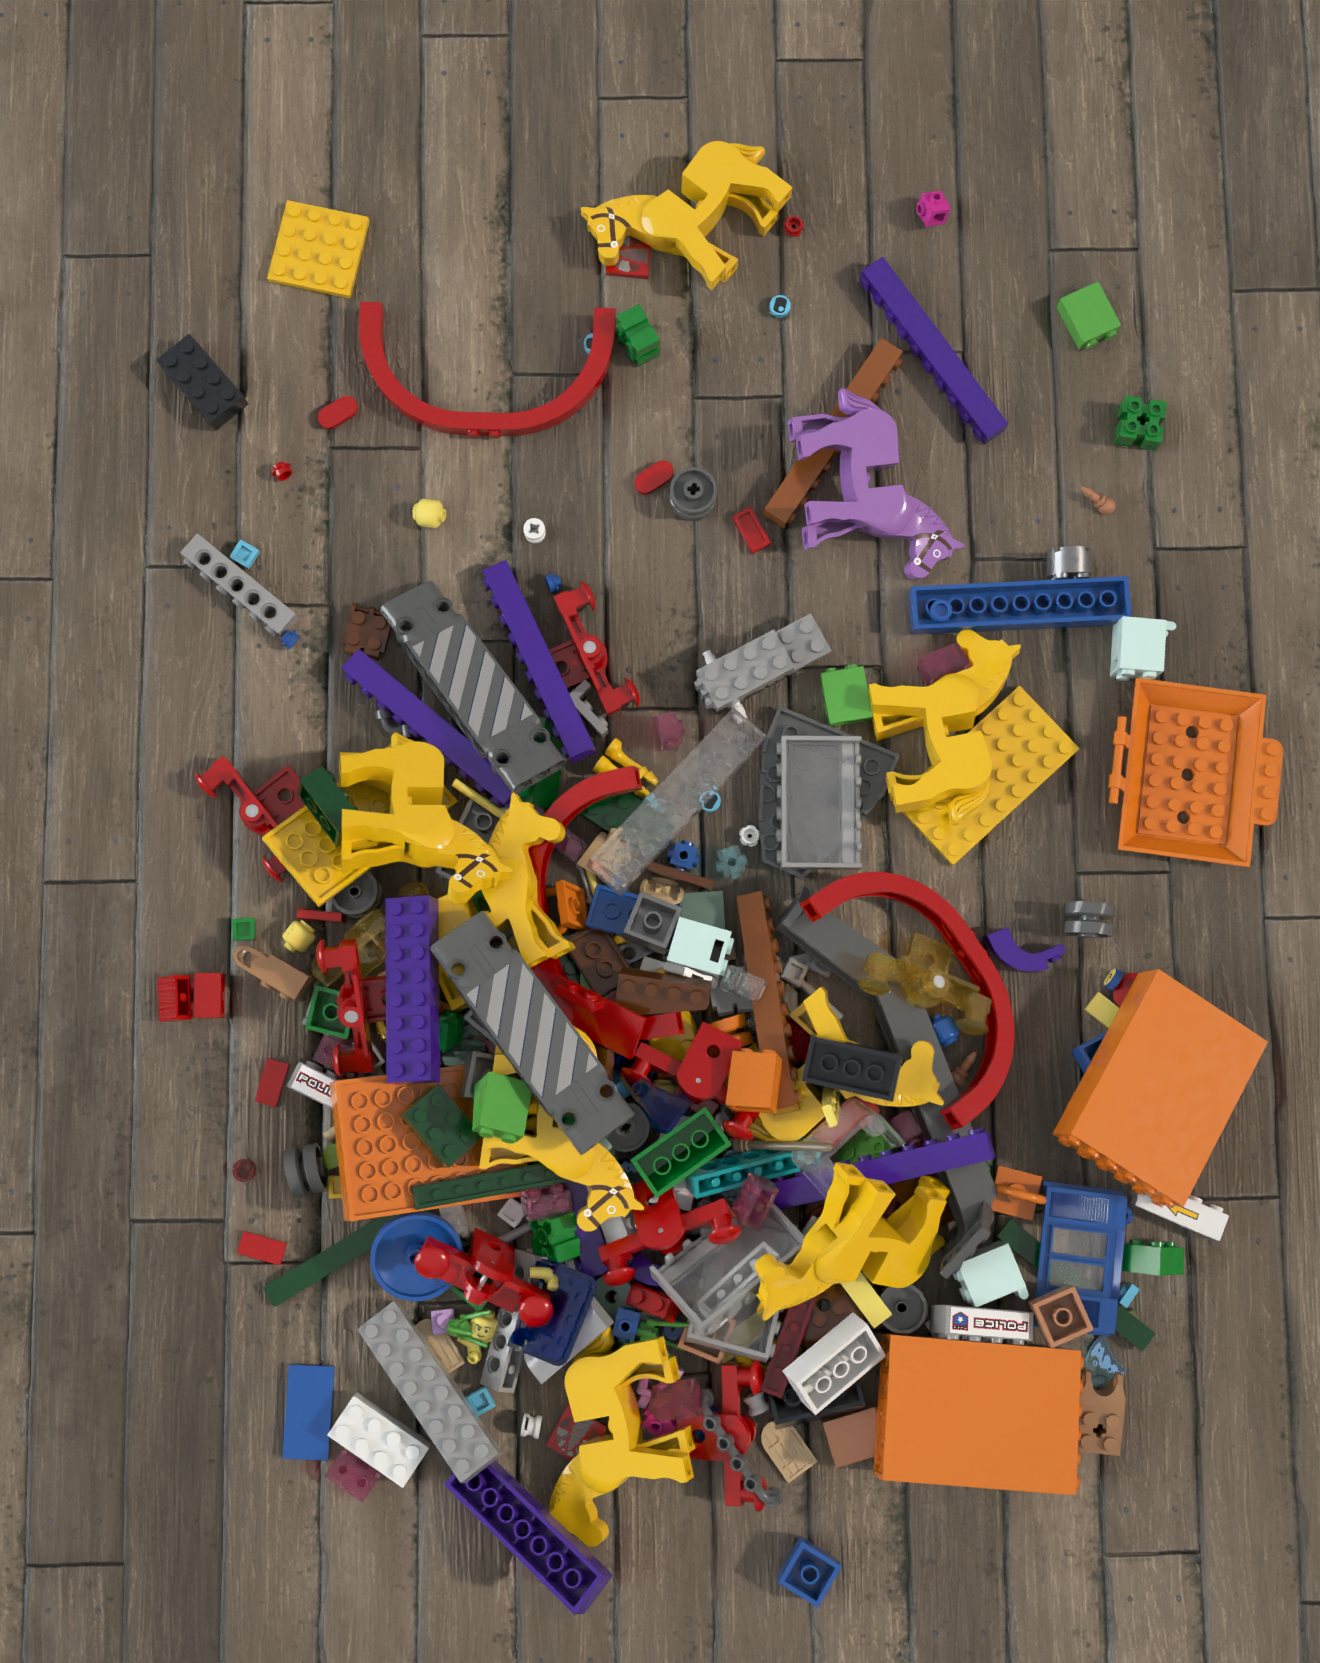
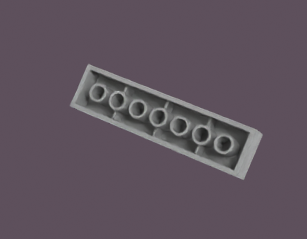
(430, 1392)

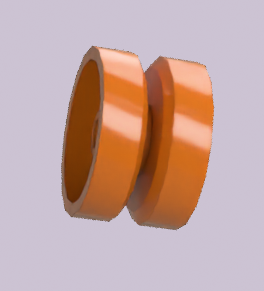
(729, 1026)

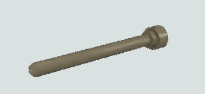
(743, 1146)

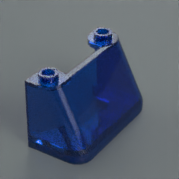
(659, 1106)
(570, 1305)

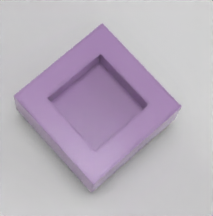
(440, 1319)

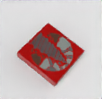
(633, 260)
(570, 1435)

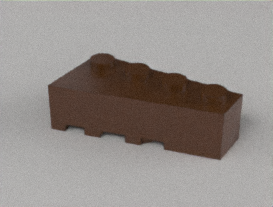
(660, 992)

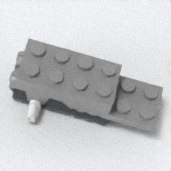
(759, 664)

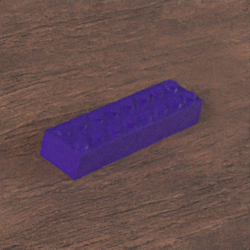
(412, 991)
(533, 1536)

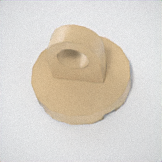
(663, 889)

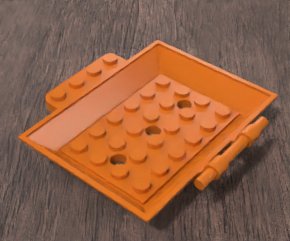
(1230, 765)

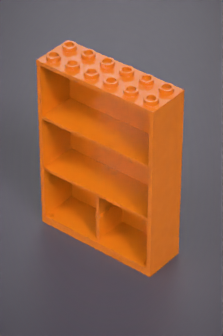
(1160, 1089)
(978, 1414)

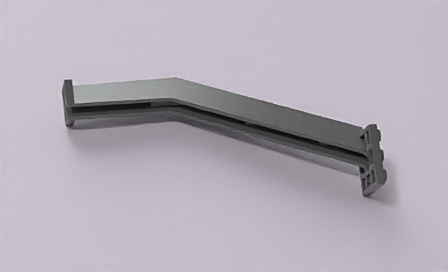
(902, 1025)

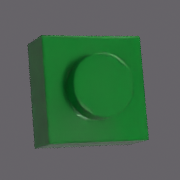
(243, 929)

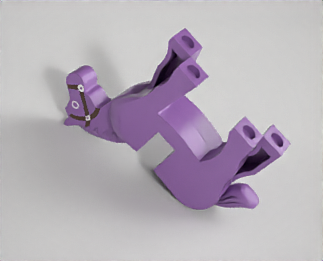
(868, 445)

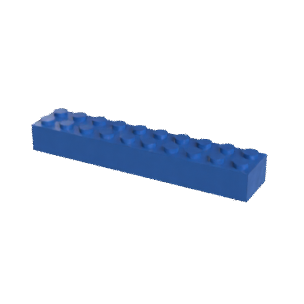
(1022, 605)

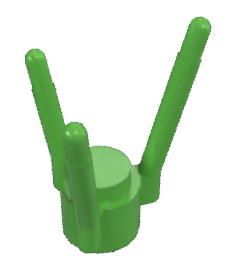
(461, 1327)
(648, 1330)

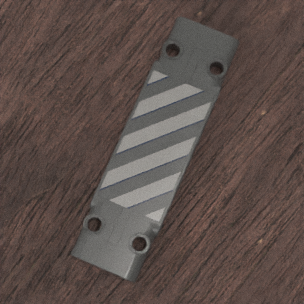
(472, 686)
(532, 1032)

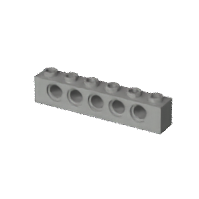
(199, 548)
(504, 1362)

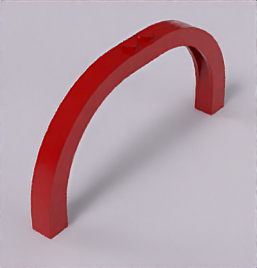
(487, 423)
(564, 810)
(970, 954)

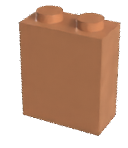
(851, 1436)

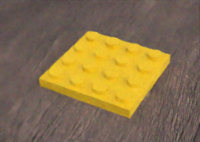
(318, 249)

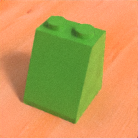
(500, 1107)

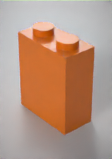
(754, 1081)

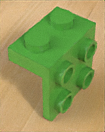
(863, 1144)

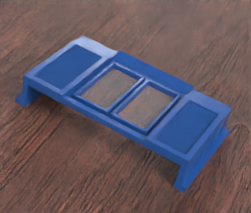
(1083, 1248)

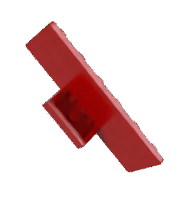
(594, 1014)

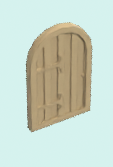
(442, 1346)
(787, 1450)

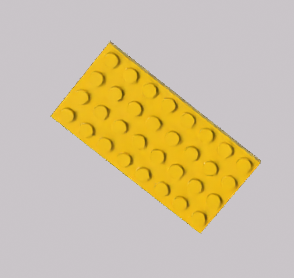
(1023, 753)
(310, 852)

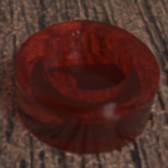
(244, 1170)

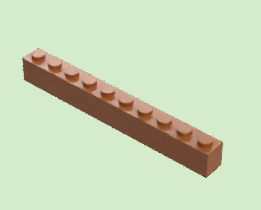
(806, 472)
(770, 1010)

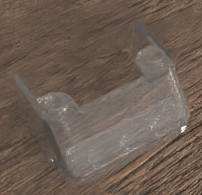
(851, 1118)

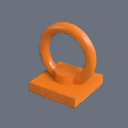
(570, 905)
(1017, 1193)

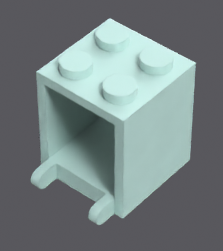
(1139, 648)
(694, 945)
(990, 1275)

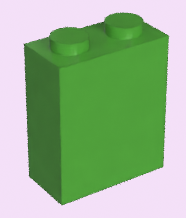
(1088, 316)
(845, 695)

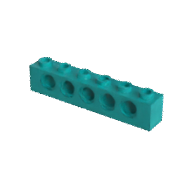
(732, 1170)

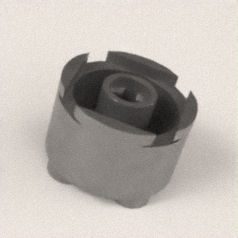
(1069, 562)

